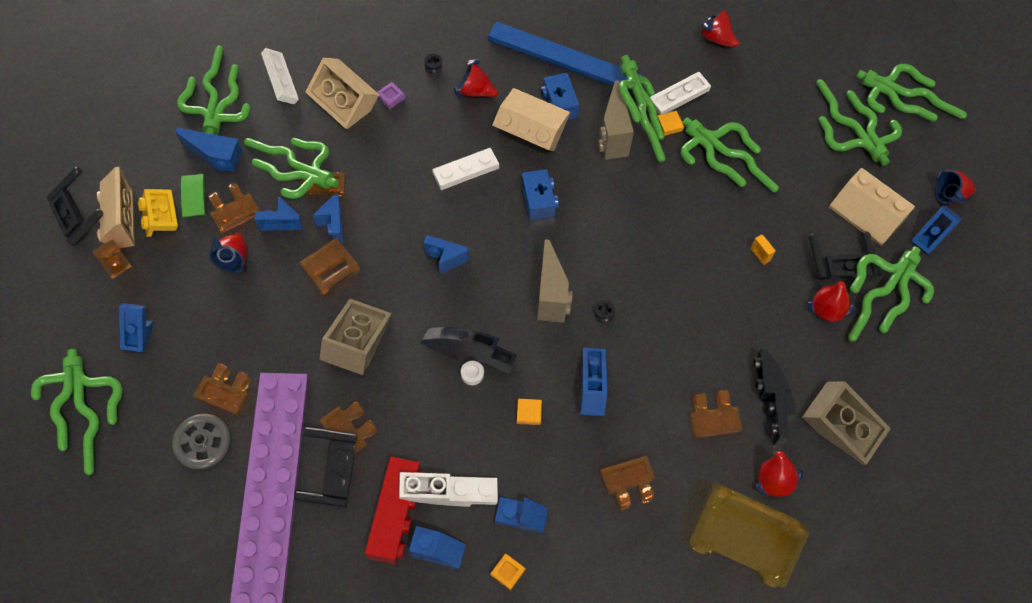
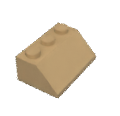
(341, 92)
(531, 119)
(117, 204)
(871, 206)

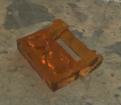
(327, 259)

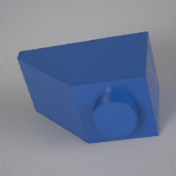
(936, 229)
(436, 548)

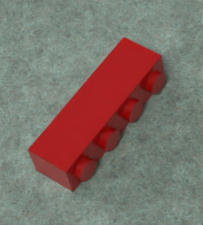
(391, 515)

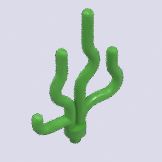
(636, 83)
(888, 87)
(214, 113)
(709, 139)
(868, 140)
(311, 174)
(900, 272)
(74, 377)

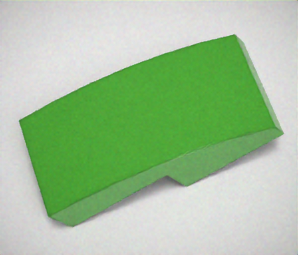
(193, 196)

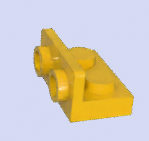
(157, 211)

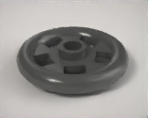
(214, 454)

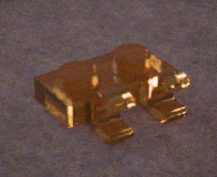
(234, 213)
(221, 395)
(340, 421)
(715, 421)
(626, 476)

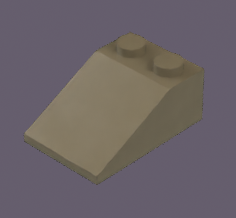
(617, 128)
(554, 294)
(354, 336)
(846, 421)

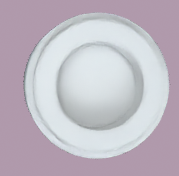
(472, 372)

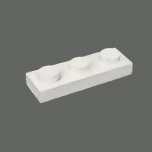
(279, 76)
(680, 93)
(465, 168)

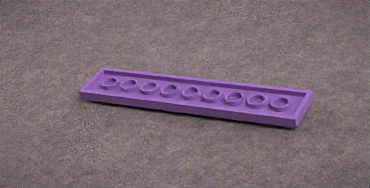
(270, 490)

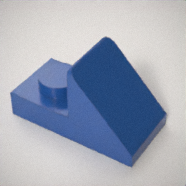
(331, 216)
(283, 219)
(450, 254)
(133, 327)
(521, 515)

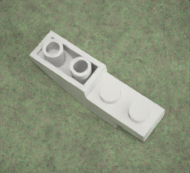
(447, 490)

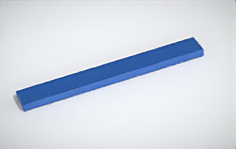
(556, 54)

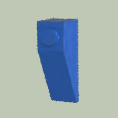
(216, 150)
(593, 382)

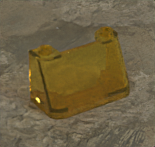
(750, 534)

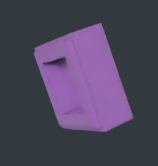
(390, 95)

